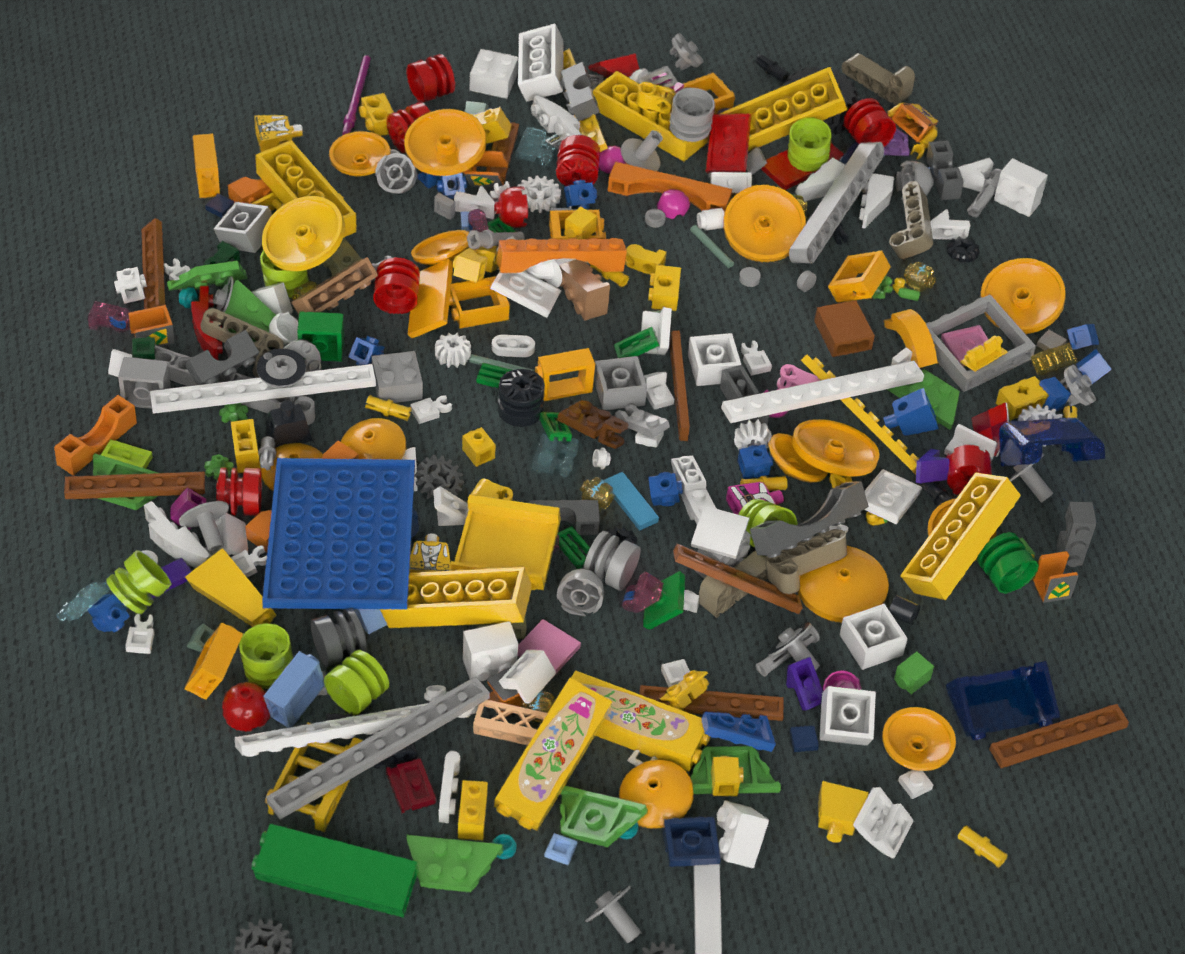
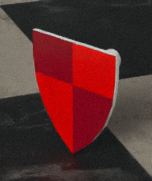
(989, 423)

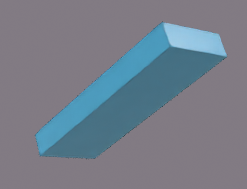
(632, 501)

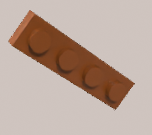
(506, 146)

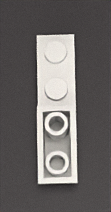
(554, 118)
(694, 486)
(174, 541)

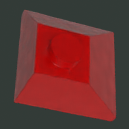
(625, 65)

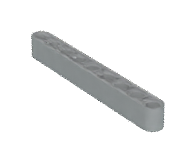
(836, 203)
(180, 374)

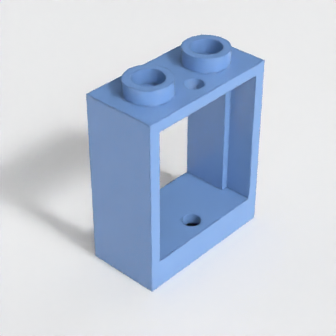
(294, 689)

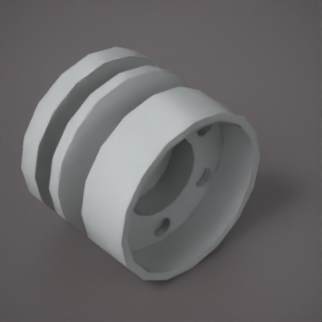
(692, 114)
(613, 561)

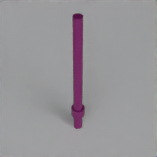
(350, 119)

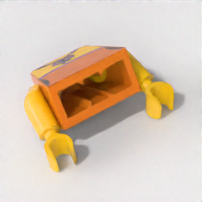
(916, 123)

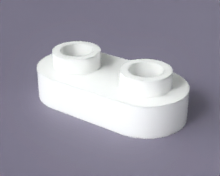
(513, 345)

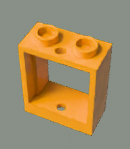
(711, 81)
(206, 165)
(557, 222)
(874, 269)
(474, 317)
(567, 362)
(213, 661)

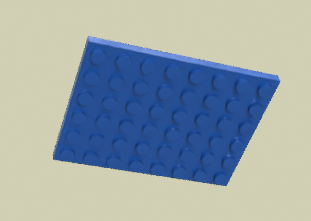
(340, 534)

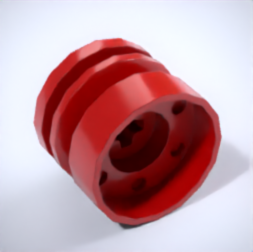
(430, 78)
(400, 121)
(869, 122)
(578, 160)
(396, 285)
(241, 491)

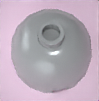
(914, 172)
(396, 173)
(580, 588)

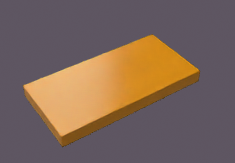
(433, 299)

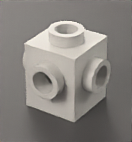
(130, 284)

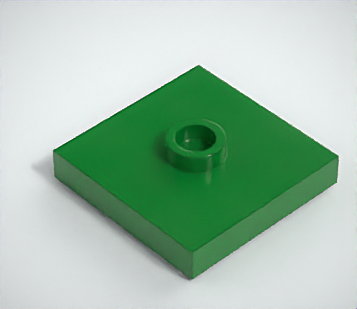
(670, 602)

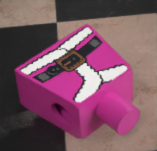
(742, 494)

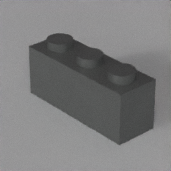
(737, 384)

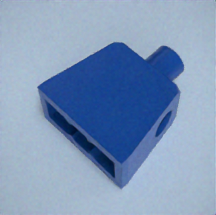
(912, 414)

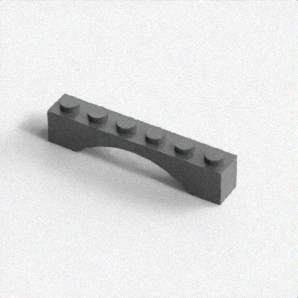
(841, 503)

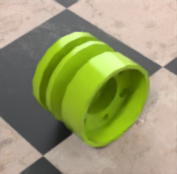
(809, 144)
(275, 275)
(761, 511)
(138, 582)
(265, 653)
(356, 682)

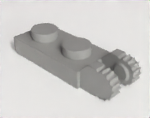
(642, 421)

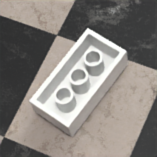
(540, 62)

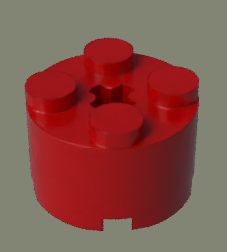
(964, 463)

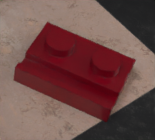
(411, 785)

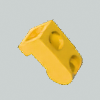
(643, 259)

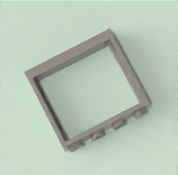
(969, 379)

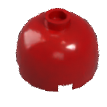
(512, 207)
(245, 706)

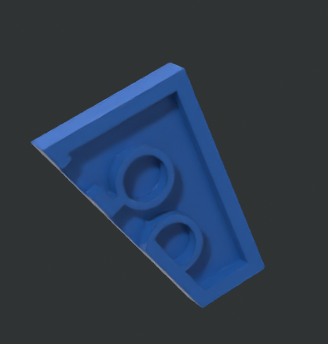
(741, 730)

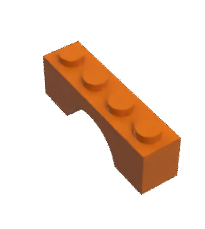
(248, 190)
(115, 420)

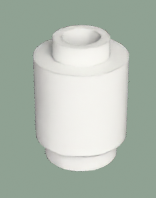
(711, 219)

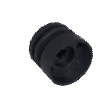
(521, 397)

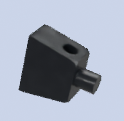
(288, 425)

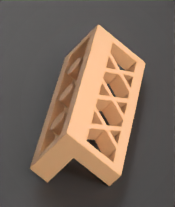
(503, 730)

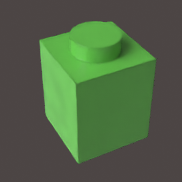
(913, 673)

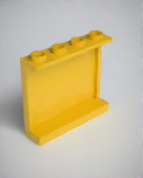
(508, 536)

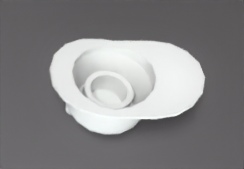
(547, 271)

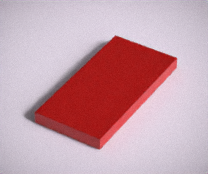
(785, 174)

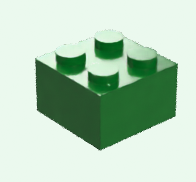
(323, 331)

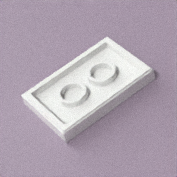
(527, 291)
(891, 496)

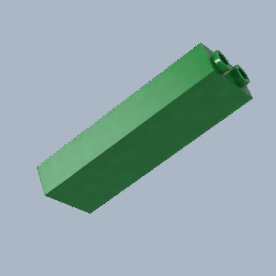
(335, 870)

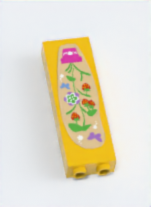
(648, 725)
(552, 755)

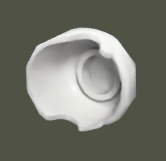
(284, 327)

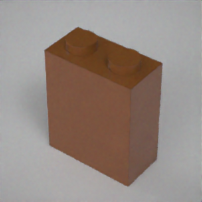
(844, 328)

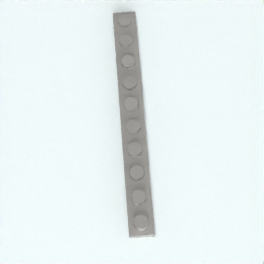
(377, 748)

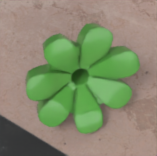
(883, 288)
(233, 412)
(213, 467)

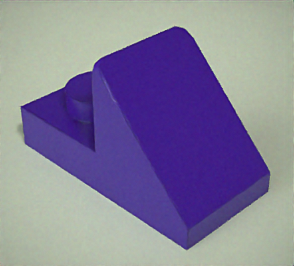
(932, 467)
(803, 678)

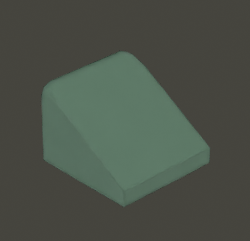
(200, 637)

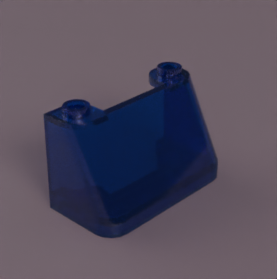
(1023, 440)
(1004, 700)

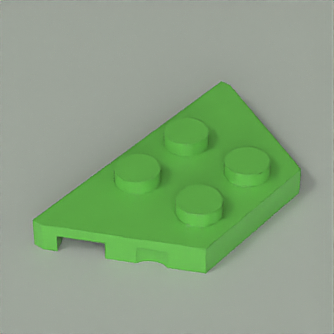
(208, 275)
(248, 308)
(940, 394)
(108, 466)
(756, 772)
(597, 816)
(451, 862)

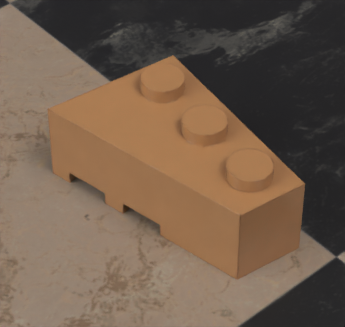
(585, 289)

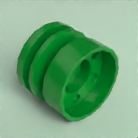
(1007, 562)

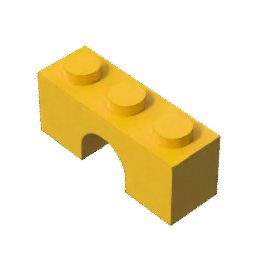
(474, 262)

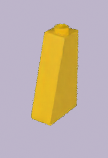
(229, 587)

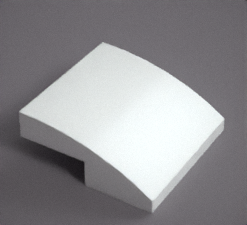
(720, 532)
(883, 822)

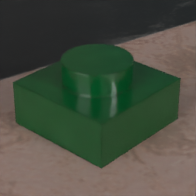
(143, 348)

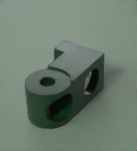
(225, 253)

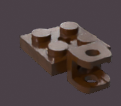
(594, 423)

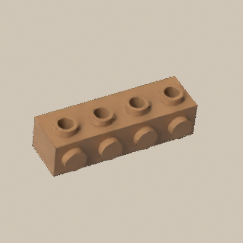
(336, 287)

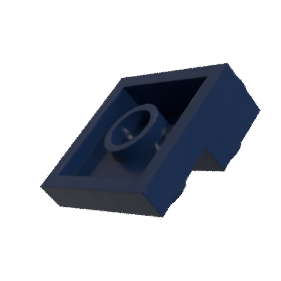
(691, 841)

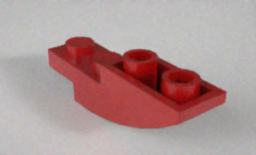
(198, 309)

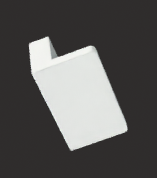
(734, 181)
(661, 325)
(965, 436)
(232, 534)
(529, 674)

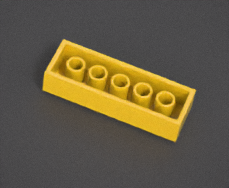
(618, 102)
(778, 110)
(294, 176)
(960, 535)
(463, 598)

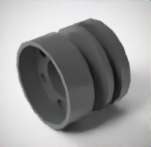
(333, 639)

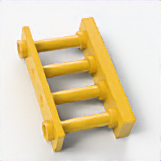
(323, 812)

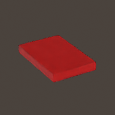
(728, 143)

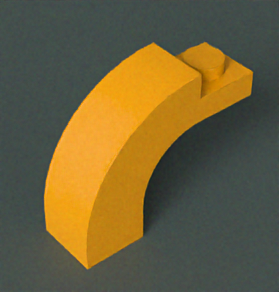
(915, 336)

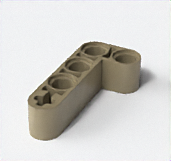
(890, 86)
(918, 235)
(263, 338)
(807, 556)
(720, 596)

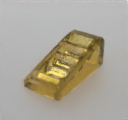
(1043, 364)

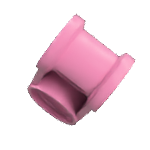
(797, 378)

